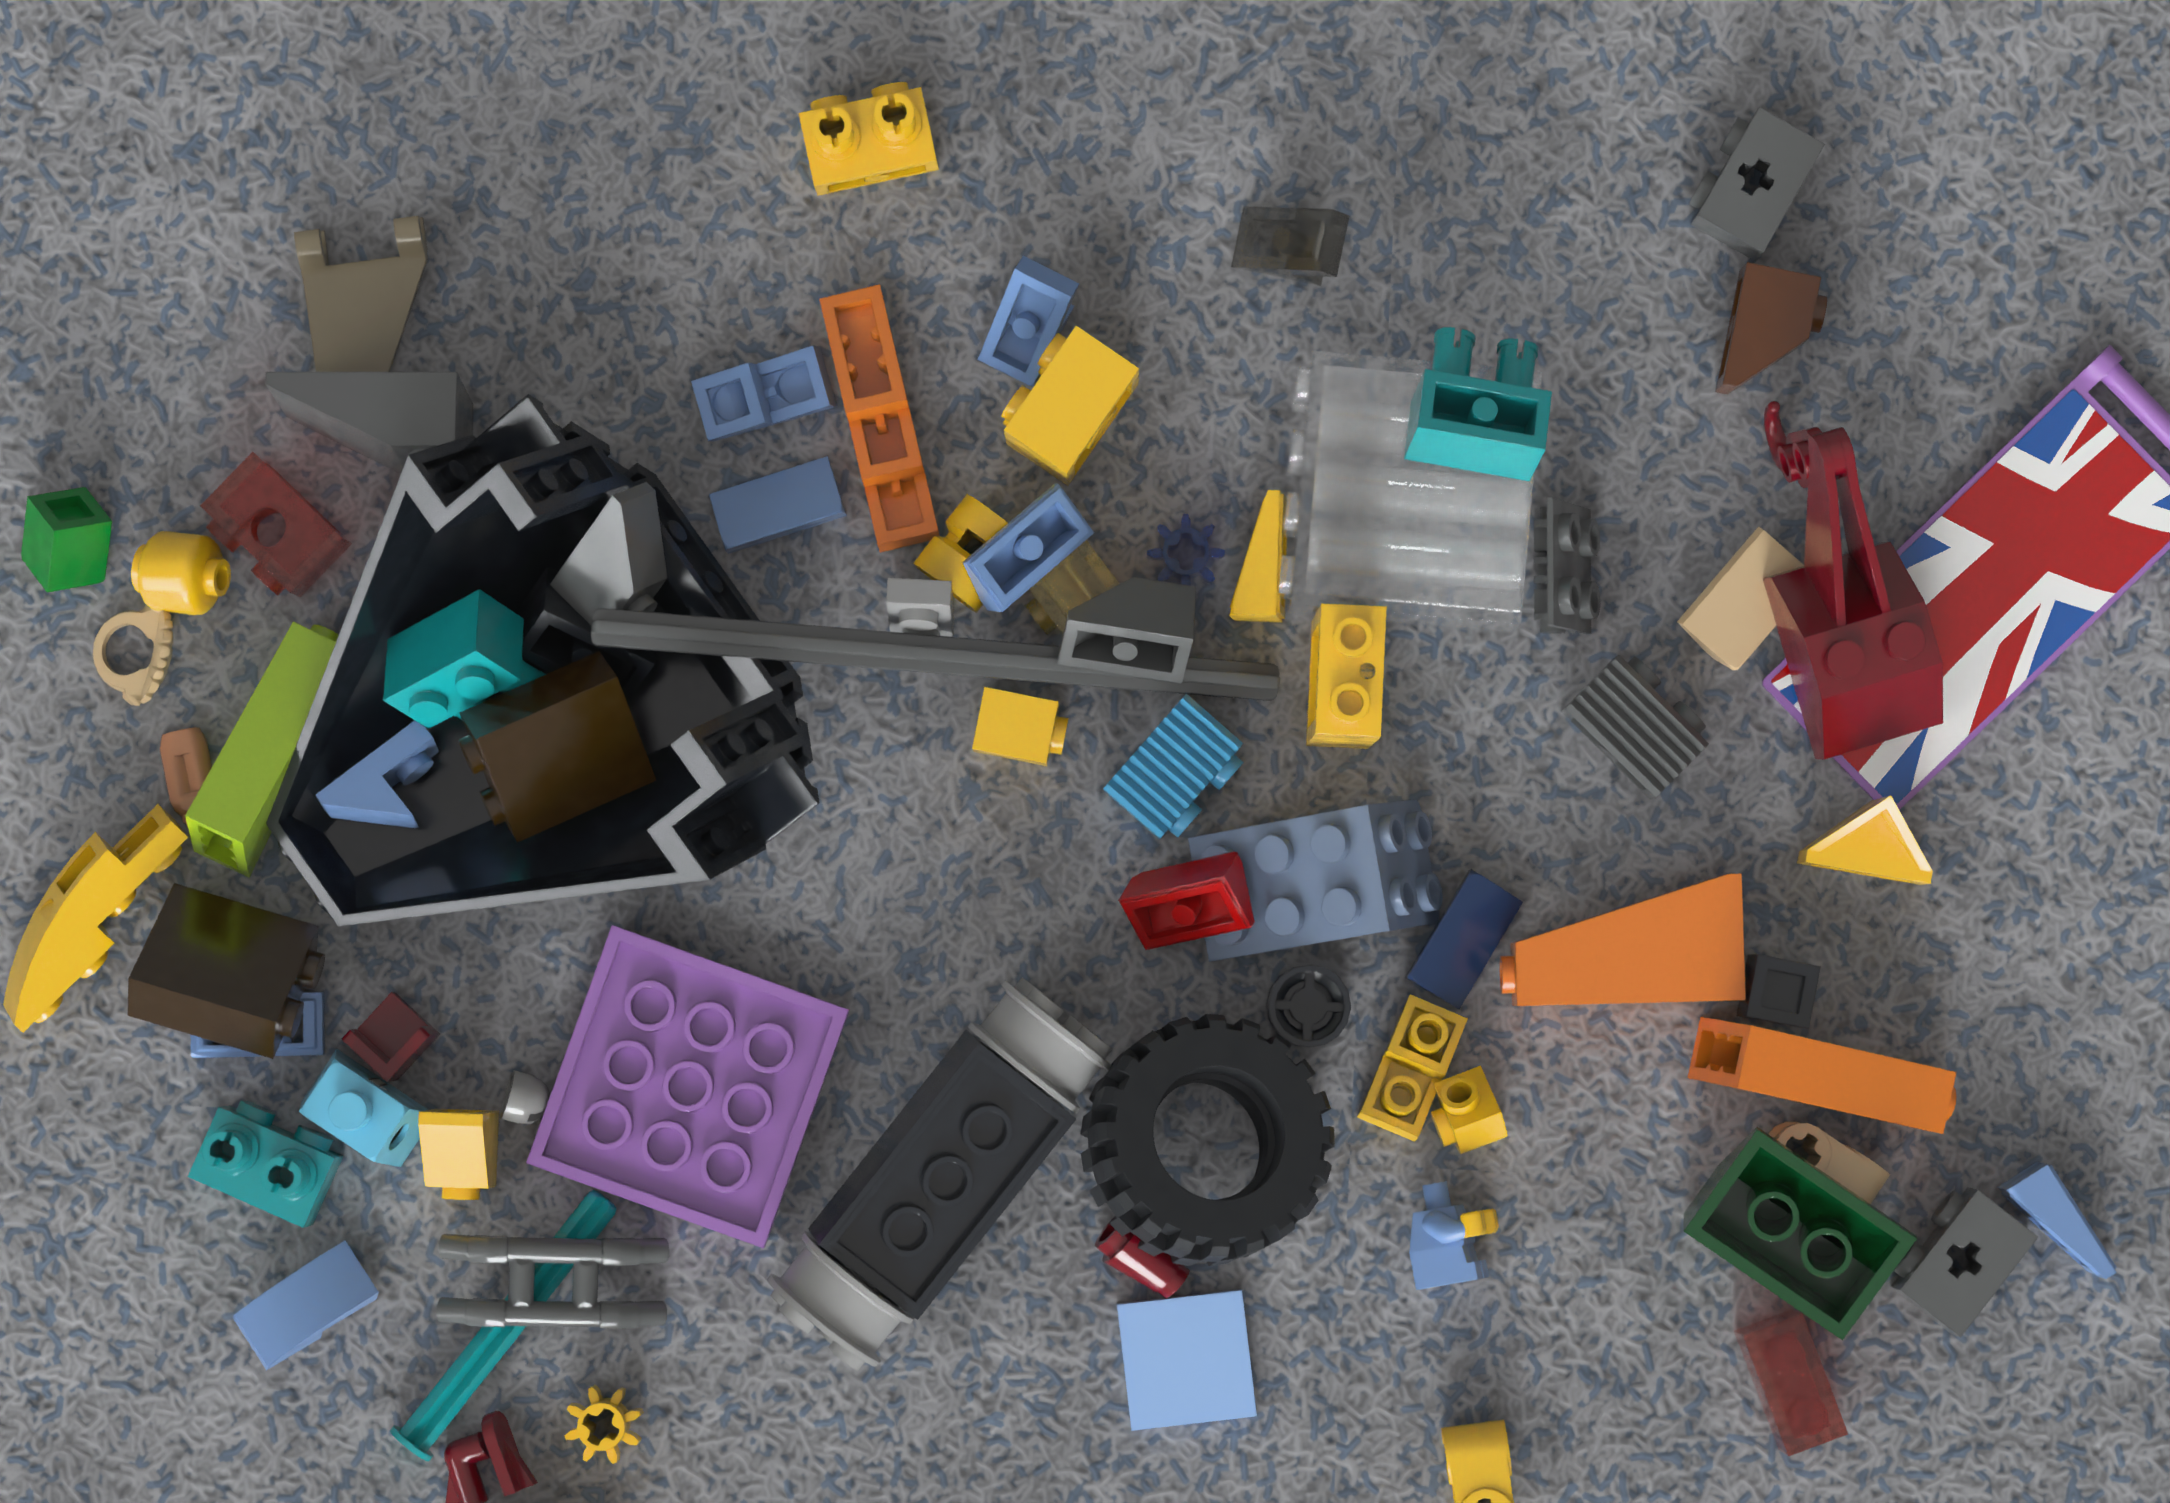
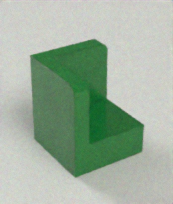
(66, 539)

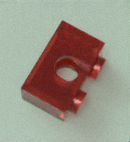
(309, 538)

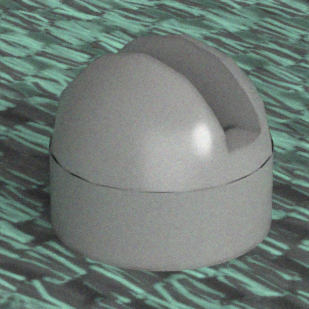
(524, 1099)

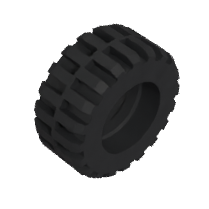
(1270, 1091)

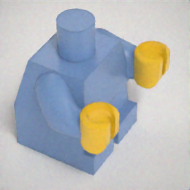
(1445, 1239)

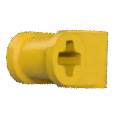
(1478, 1462)

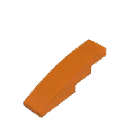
(879, 418)

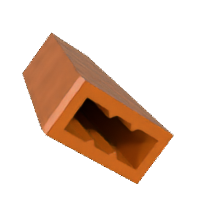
(1650, 951)
(1823, 1075)

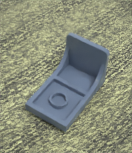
(1329, 877)

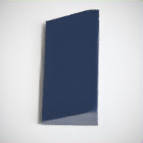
(1464, 939)

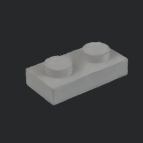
(920, 606)

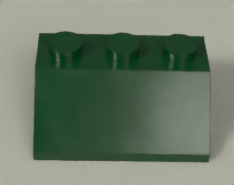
(1797, 1231)

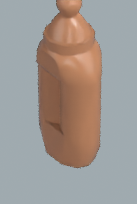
(185, 766)

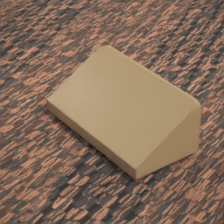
(1734, 608)

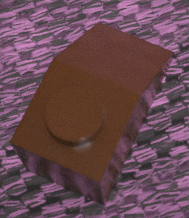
(1768, 321)

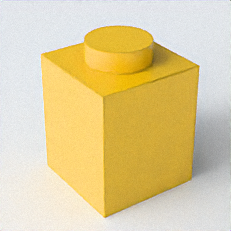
(1019, 727)

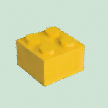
(1070, 404)

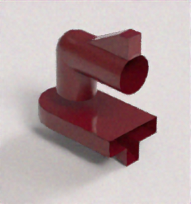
(495, 1443)

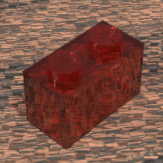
(1790, 1382)

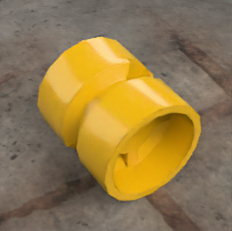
(944, 555)

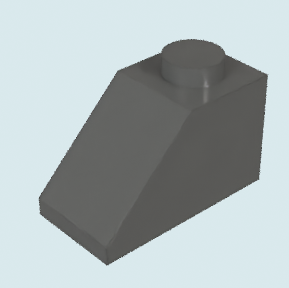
(618, 558)
(1133, 630)

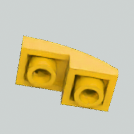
(1411, 1063)

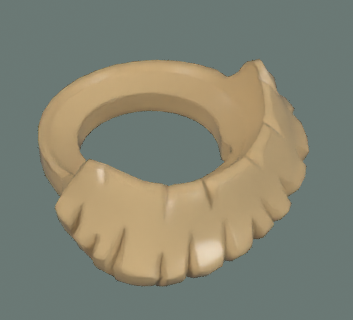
(142, 684)

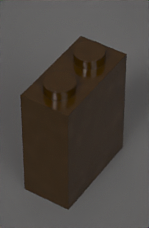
(555, 747)
(225, 971)

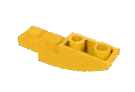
(66, 928)

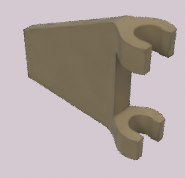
(360, 306)

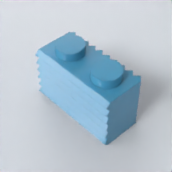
(1174, 768)

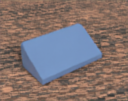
(777, 505)
(1026, 549)

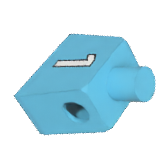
(363, 1111)

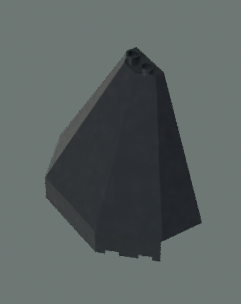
(712, 725)

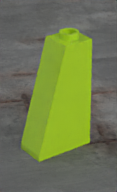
(240, 789)

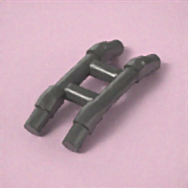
(524, 1253)

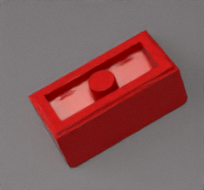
(1188, 901)

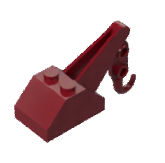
(1850, 619)

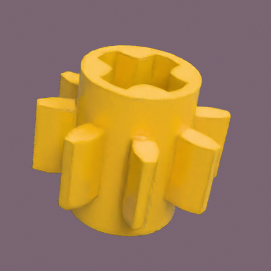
(621, 1420)

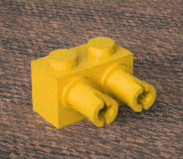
(868, 138)

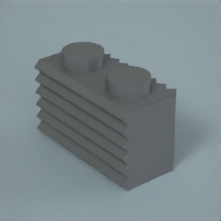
(1636, 725)

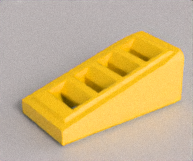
(1257, 587)

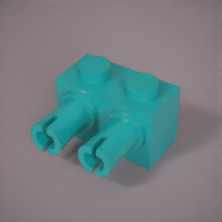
(1478, 421)
(456, 660)
(267, 1164)

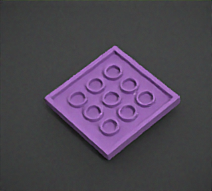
(688, 1086)

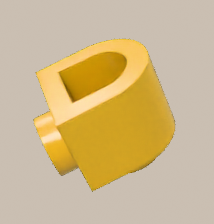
(1467, 1111)

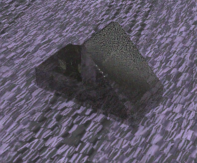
(1291, 242)

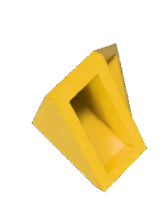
(1871, 844)

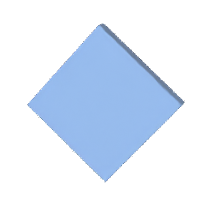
(1186, 1359)

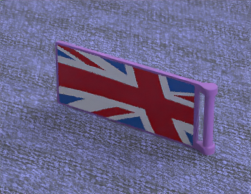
(2023, 566)

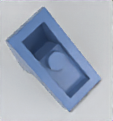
(1028, 320)
(366, 788)

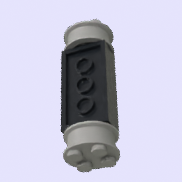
(940, 1175)

